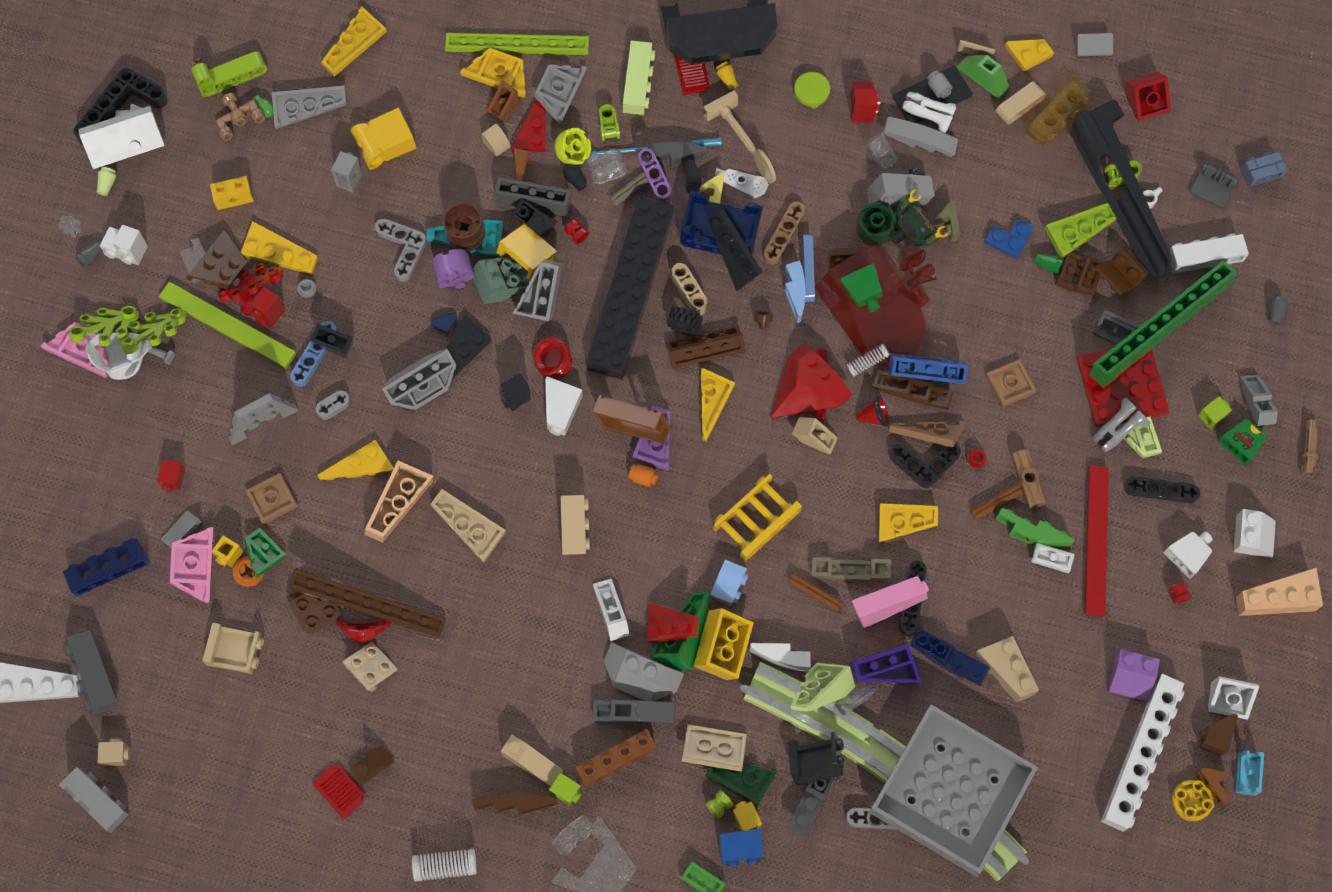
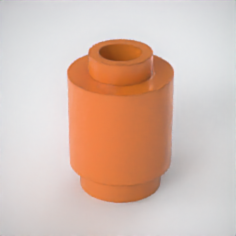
(643, 475)

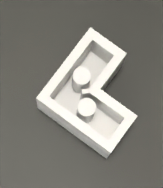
(124, 244)

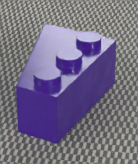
(887, 667)

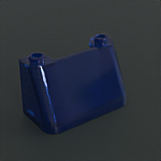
(697, 231)

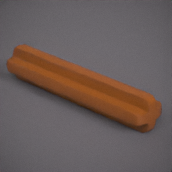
(996, 501)
(815, 592)

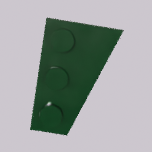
(748, 784)

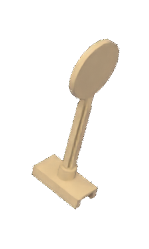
(723, 107)

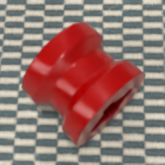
(1180, 593)

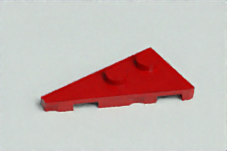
(533, 132)

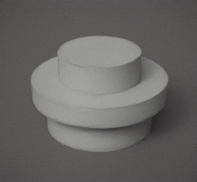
(306, 288)

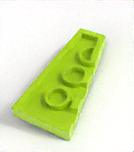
(1077, 229)

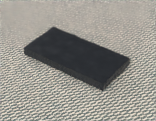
(959, 92)

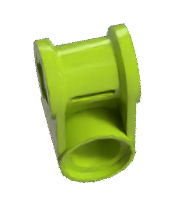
(608, 125)
(1115, 177)

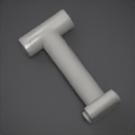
(167, 356)

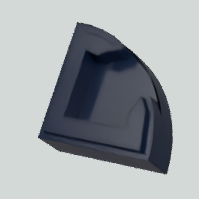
(444, 323)

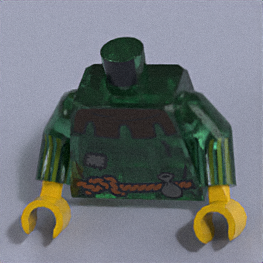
(914, 225)

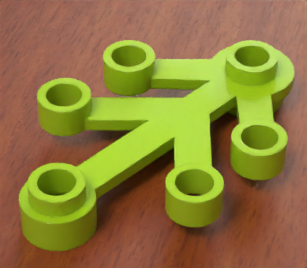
(126, 316)
(153, 330)

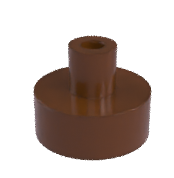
(763, 318)

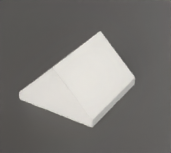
(1232, 697)

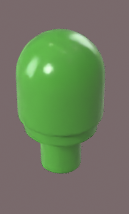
(264, 105)

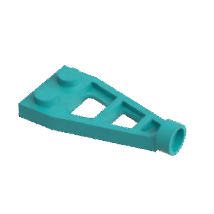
(490, 244)

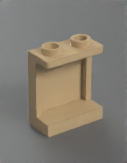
(233, 649)

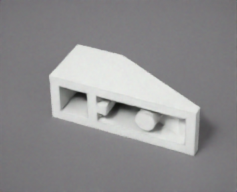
(611, 610)

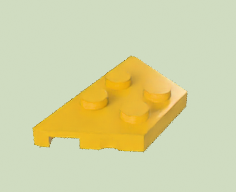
(497, 67)

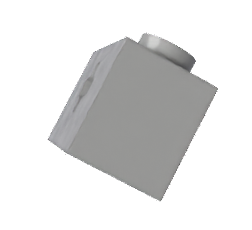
(346, 171)

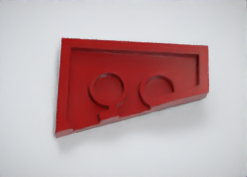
(670, 624)

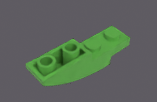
(1027, 532)

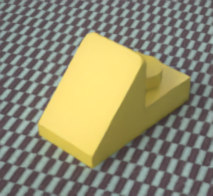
(714, 188)

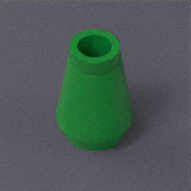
(1049, 262)

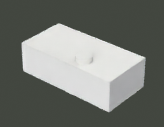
(121, 137)

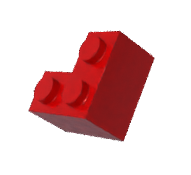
(864, 102)
(263, 306)

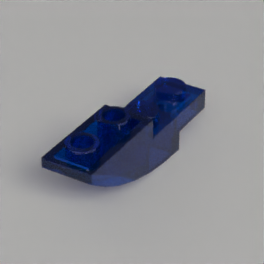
(949, 658)

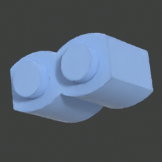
(728, 583)

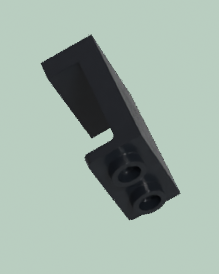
(816, 760)

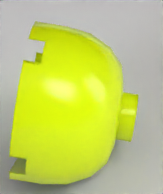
(572, 146)

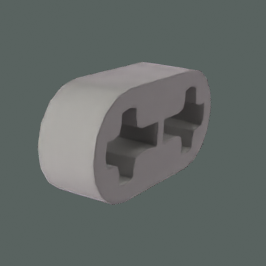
(331, 402)

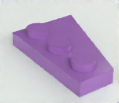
(653, 452)

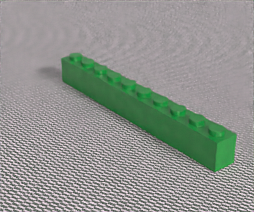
(1163, 324)

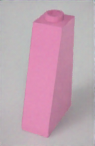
(889, 601)

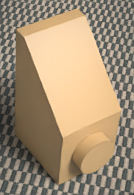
(814, 434)

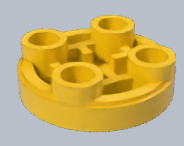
(1192, 800)

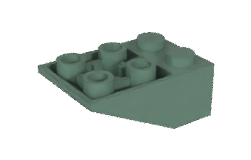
(499, 279)

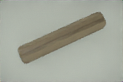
(631, 187)

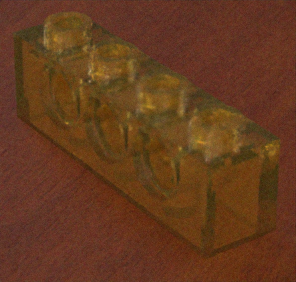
(1073, 91)

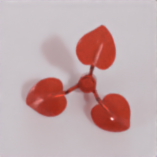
(922, 275)

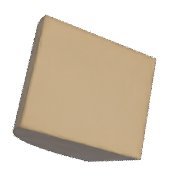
(495, 140)

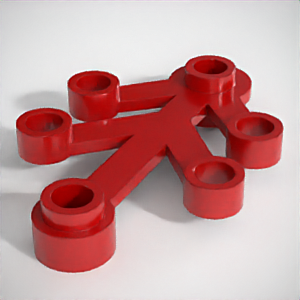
(252, 283)

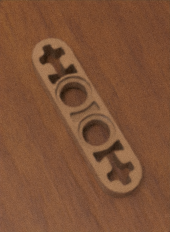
(783, 232)

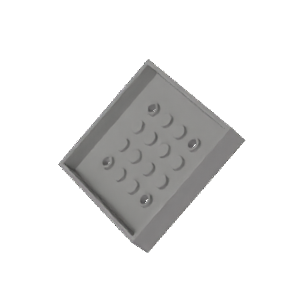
(953, 790)

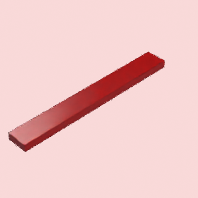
(1096, 541)

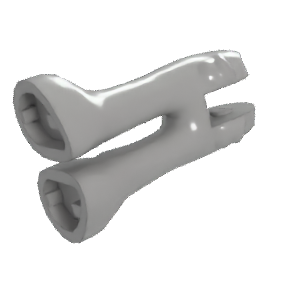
(1116, 437)

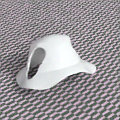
(119, 364)

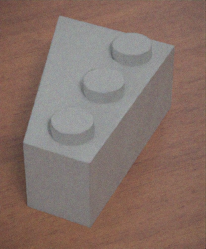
(895, 188)
(541, 293)
(94, 799)

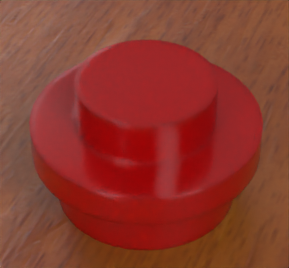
(976, 458)

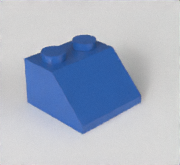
(740, 847)

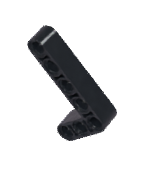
(116, 101)

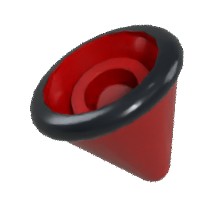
(874, 413)

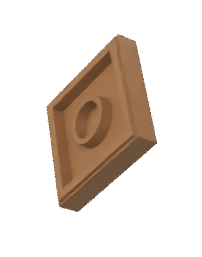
(1011, 383)
(271, 498)

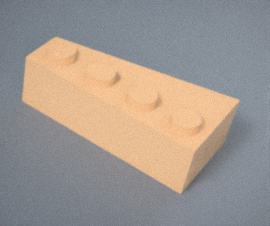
(398, 497)
(1286, 595)

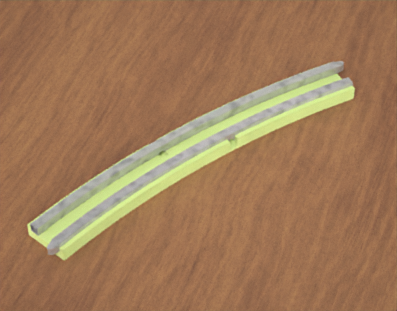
(862, 744)

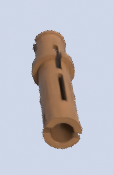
(1310, 453)

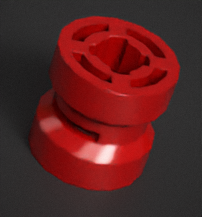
(576, 231)

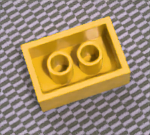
(723, 644)

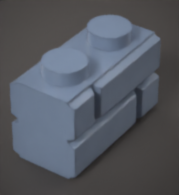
(1263, 169)

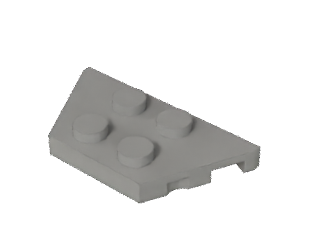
(558, 89)

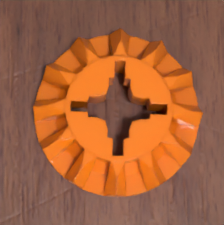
(239, 571)

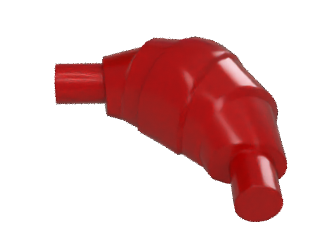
(362, 630)

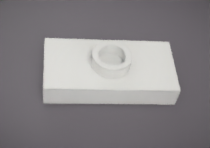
(1052, 558)

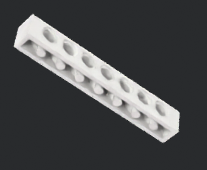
(1113, 815)

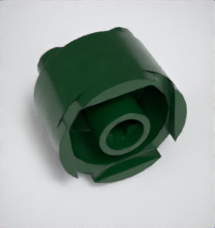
(875, 224)

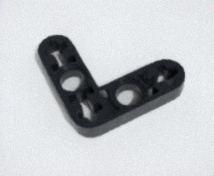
(928, 470)

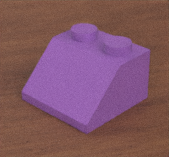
(1133, 675)

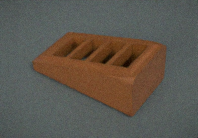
(521, 163)

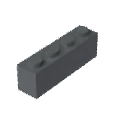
(548, 198)
(90, 673)

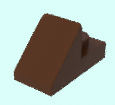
(371, 765)

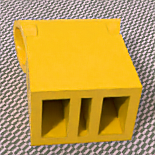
(383, 138)

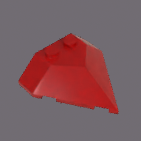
(808, 385)

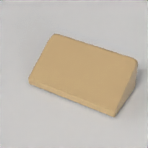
(974, 49)

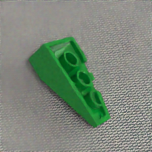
(681, 653)

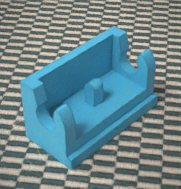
(1249, 773)

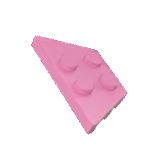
(75, 352)
(192, 564)

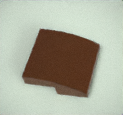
(1079, 274)

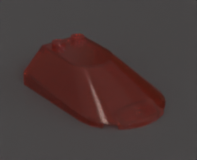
(895, 324)

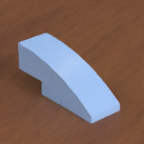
(795, 289)

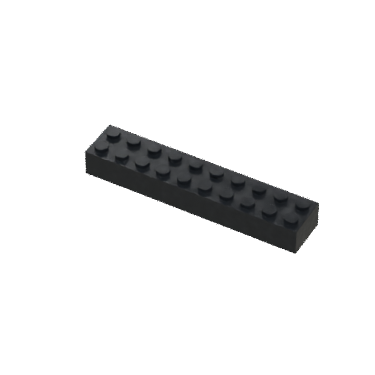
(630, 288)

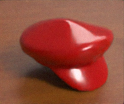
(552, 358)

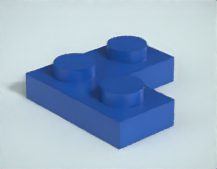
(1012, 242)

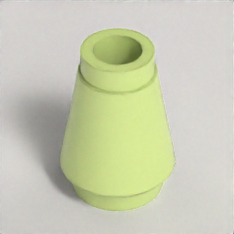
(106, 178)

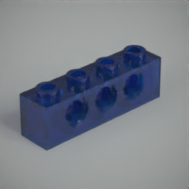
(136, 559)

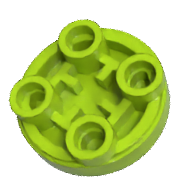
(812, 89)

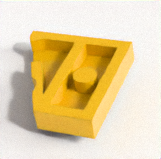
(1029, 52)

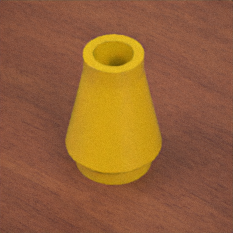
(726, 74)

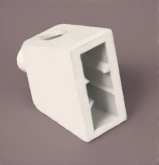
(1190, 552)

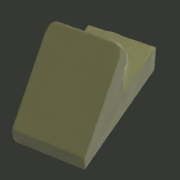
(949, 218)

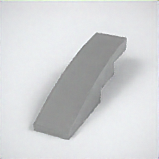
(920, 135)

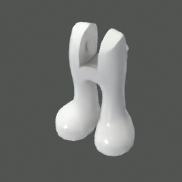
(918, 104)

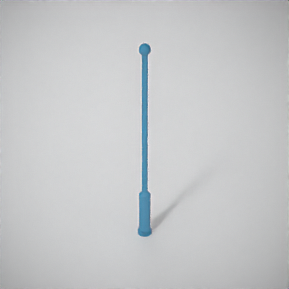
(705, 142)

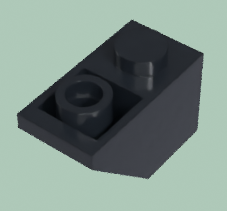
(534, 217)

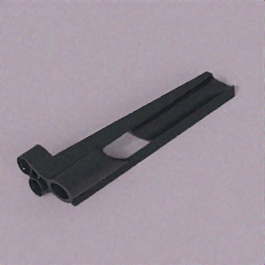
(1095, 137)

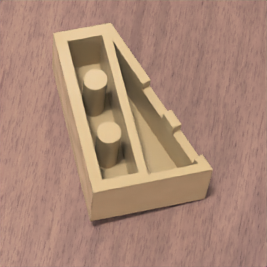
(574, 524)

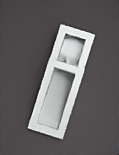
(780, 655)

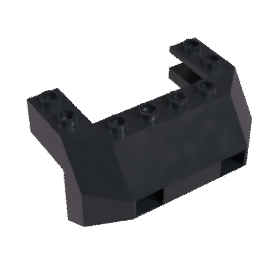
(719, 33)

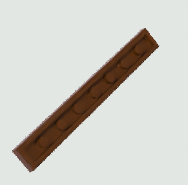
(366, 603)

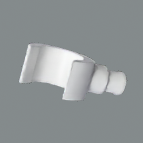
(1153, 195)

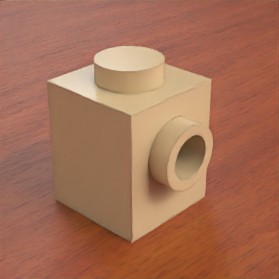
(113, 753)

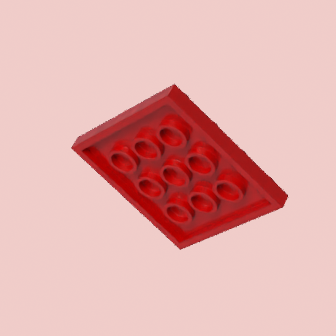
(1137, 383)

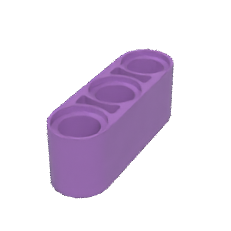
(660, 180)

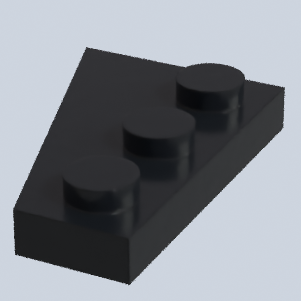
(466, 343)

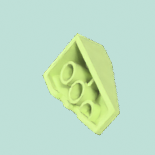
(823, 686)

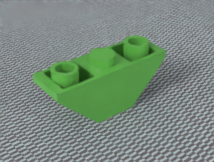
(986, 73)

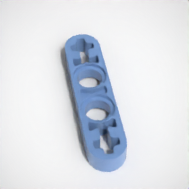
(808, 266)
(309, 352)

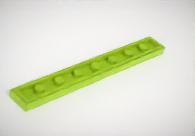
(517, 43)
(227, 325)

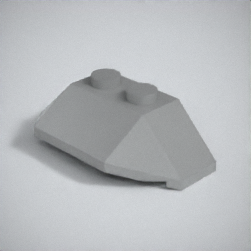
(421, 381)
(640, 674)

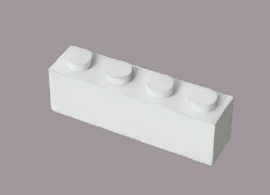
(1208, 253)

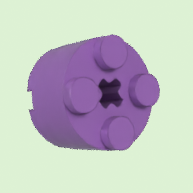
(453, 268)

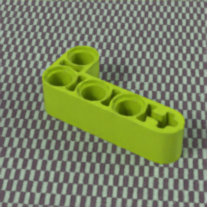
(228, 74)

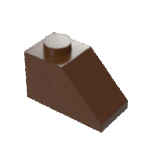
(1218, 735)

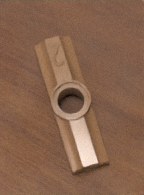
(1031, 489)

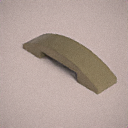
(851, 569)

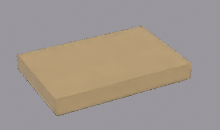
(714, 747)

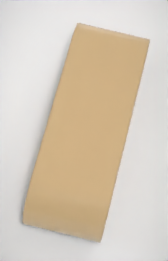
(1020, 103)
(685, 281)

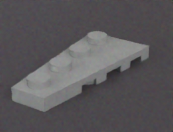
(305, 103)

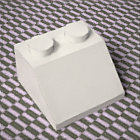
(1254, 533)

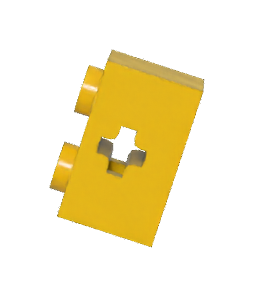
(231, 193)

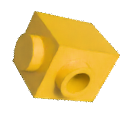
(227, 552)

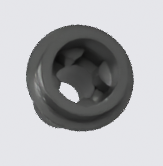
(88, 254)
(1278, 307)

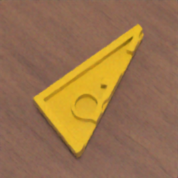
(714, 395)
(364, 461)

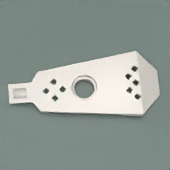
(748, 185)

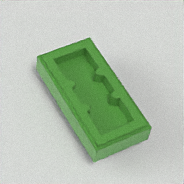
(702, 879)

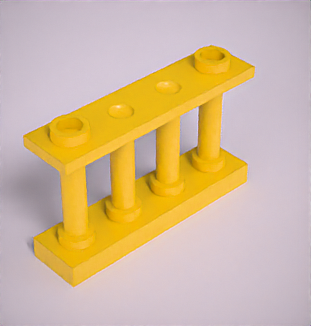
(762, 536)

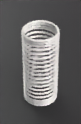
(418, 873)

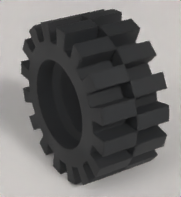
(684, 320)

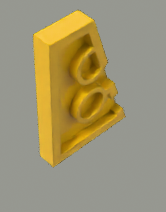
(902, 519)

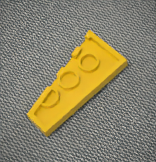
(358, 37)
(275, 250)

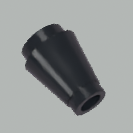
(575, 177)

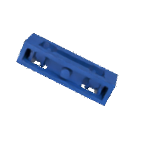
(927, 368)

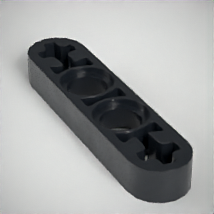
(1162, 486)
(914, 621)

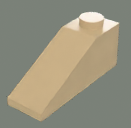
(530, 760)

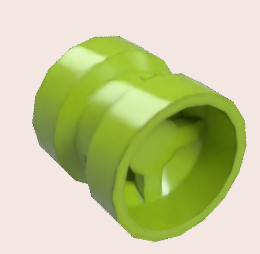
(718, 805)

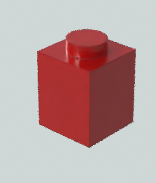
(171, 475)

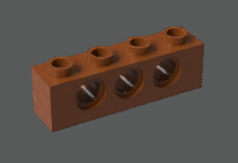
(615, 758)

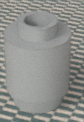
(939, 84)

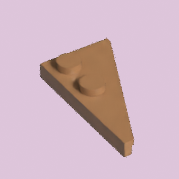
(931, 431)

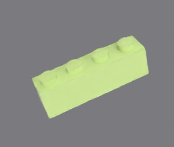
(637, 78)

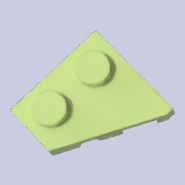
(1143, 440)

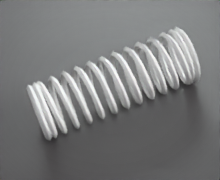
(885, 353)

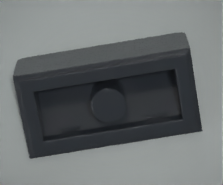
(693, 178)

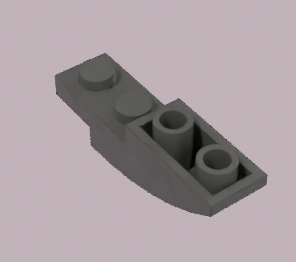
(634, 711)
(809, 806)

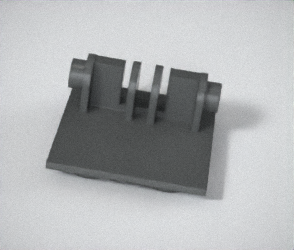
(1213, 185)

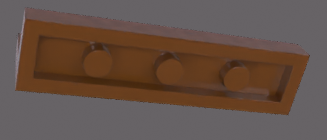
(722, 344)

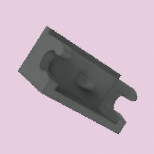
(1113, 327)

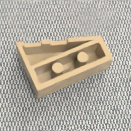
(1009, 668)

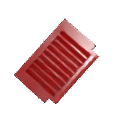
(692, 76)
(339, 790)

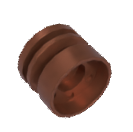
(460, 218)

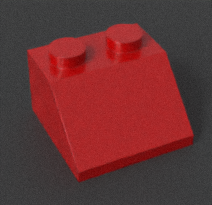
(1148, 95)

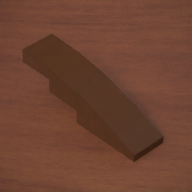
(913, 390)
(523, 802)

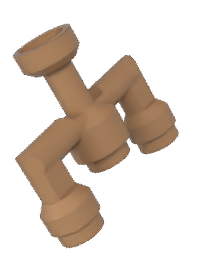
(237, 115)

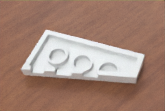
(31, 684)

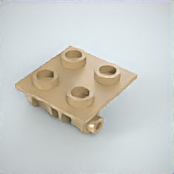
(370, 666)

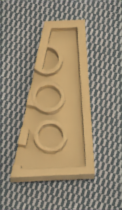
(472, 527)

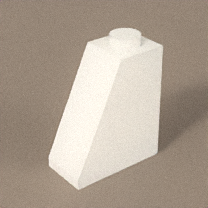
(561, 405)

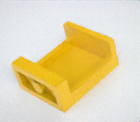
(526, 248)

